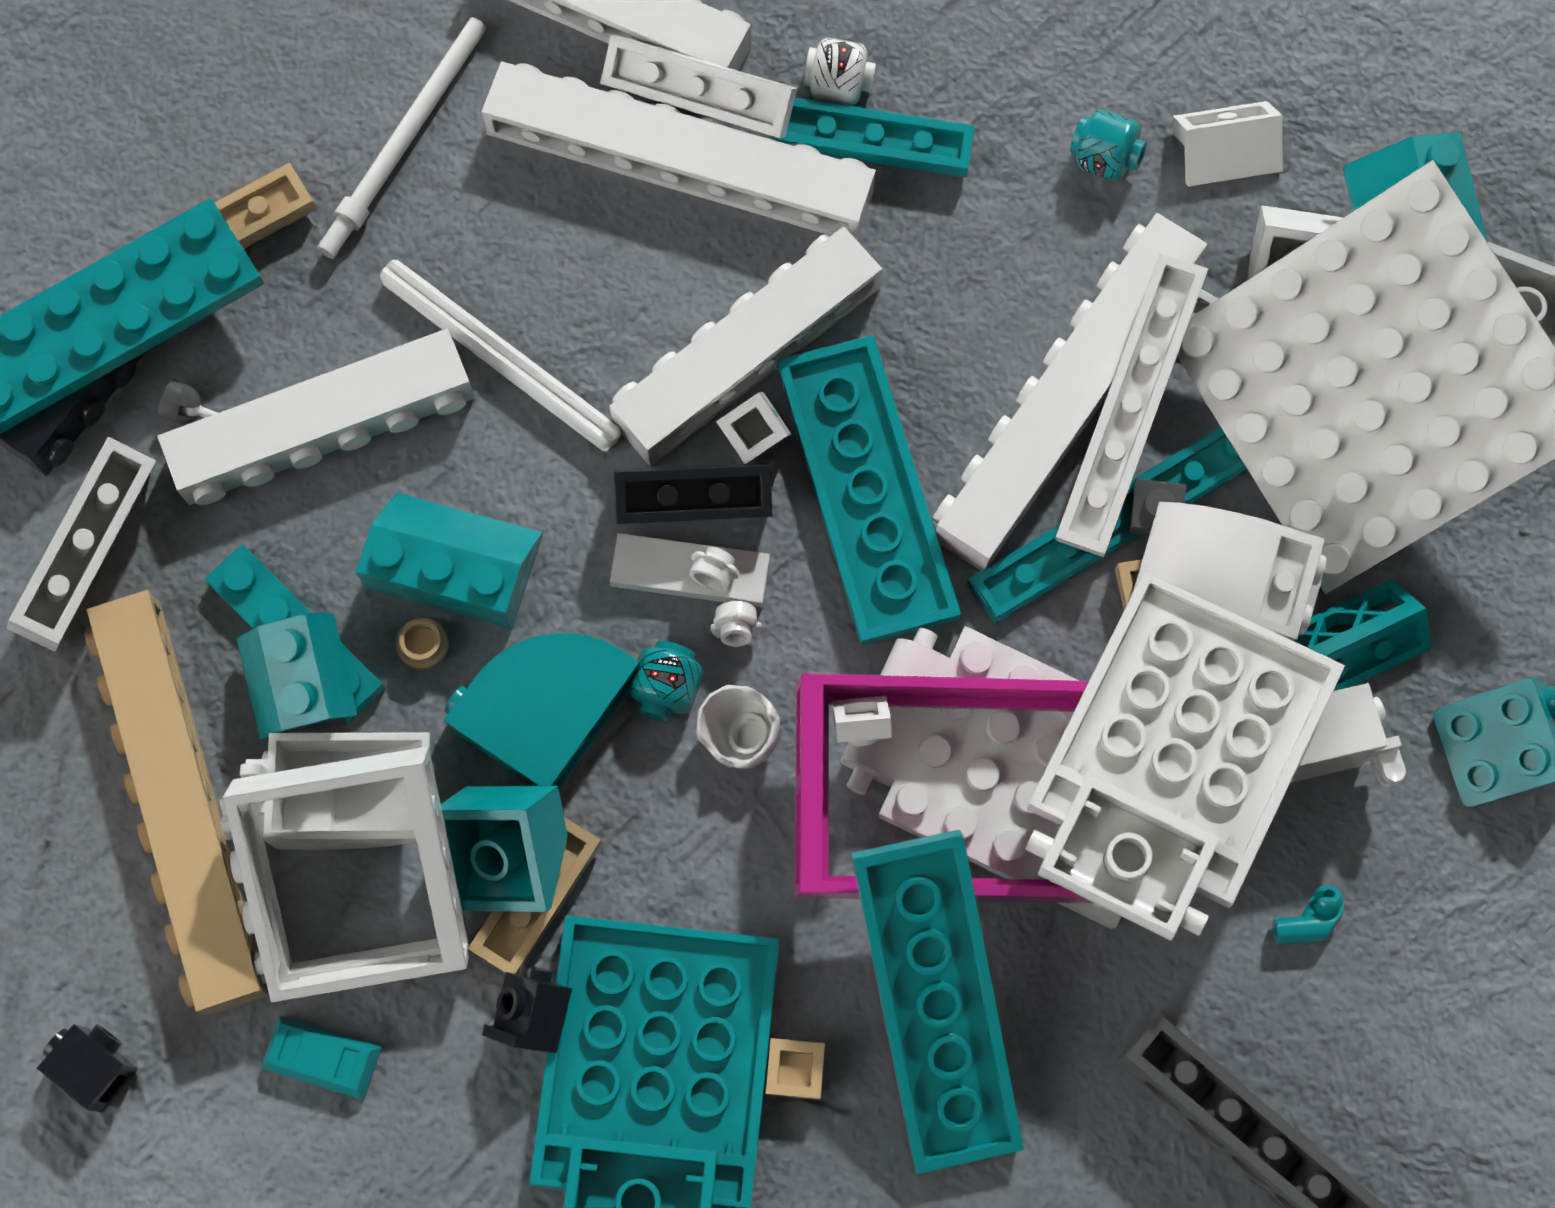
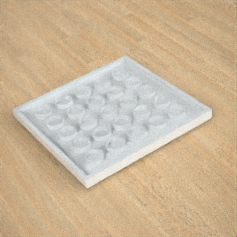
(1379, 376)

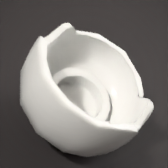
(738, 726)

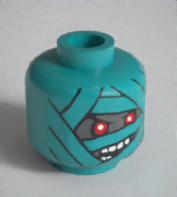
(1108, 144)
(665, 680)

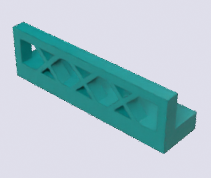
(1377, 637)

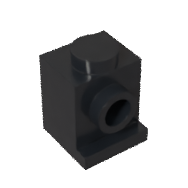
(530, 1010)

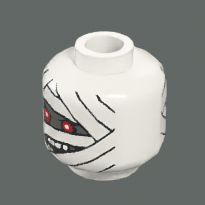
(838, 71)

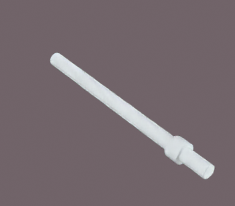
(353, 210)

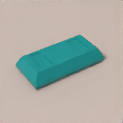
(321, 1057)

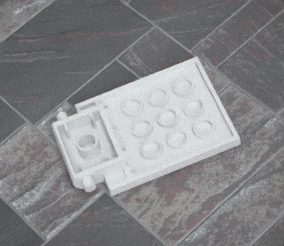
(1177, 758)
(968, 764)

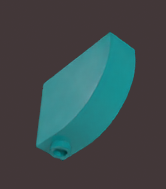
(542, 704)

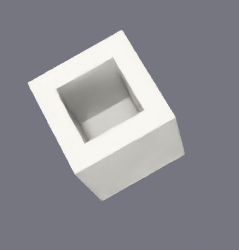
(753, 427)

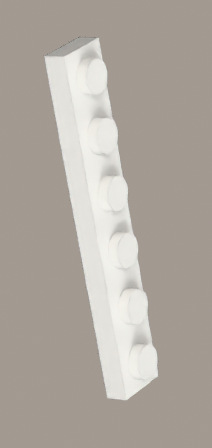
(1131, 404)

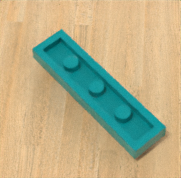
(881, 137)
(264, 599)

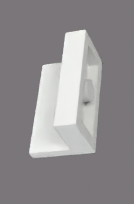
(1230, 142)

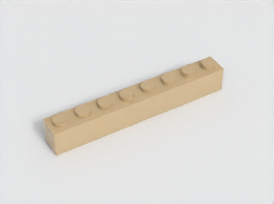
(176, 803)

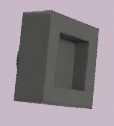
(1145, 500)

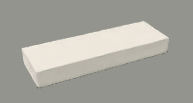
(665, 567)

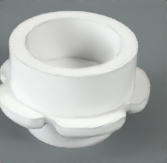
(713, 569)
(736, 623)

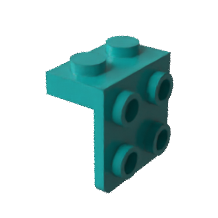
(1500, 741)

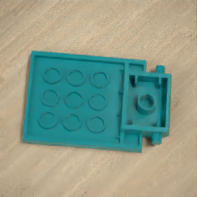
(656, 1067)

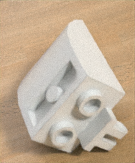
(1238, 564)
(1350, 736)
(341, 817)

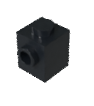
(87, 1065)

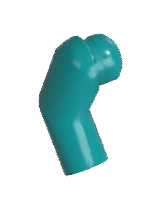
(1315, 921)

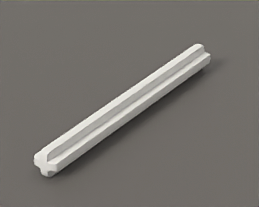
(500, 355)

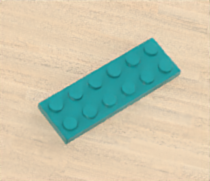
(119, 309)
(868, 490)
(937, 1001)

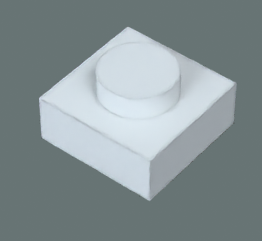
(862, 720)

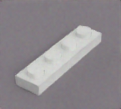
(698, 86)

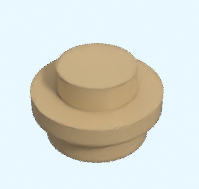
(422, 643)

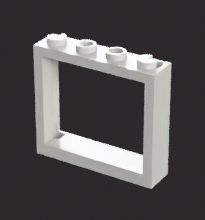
(262, 911)

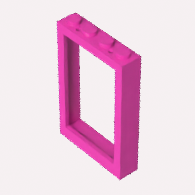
(813, 699)

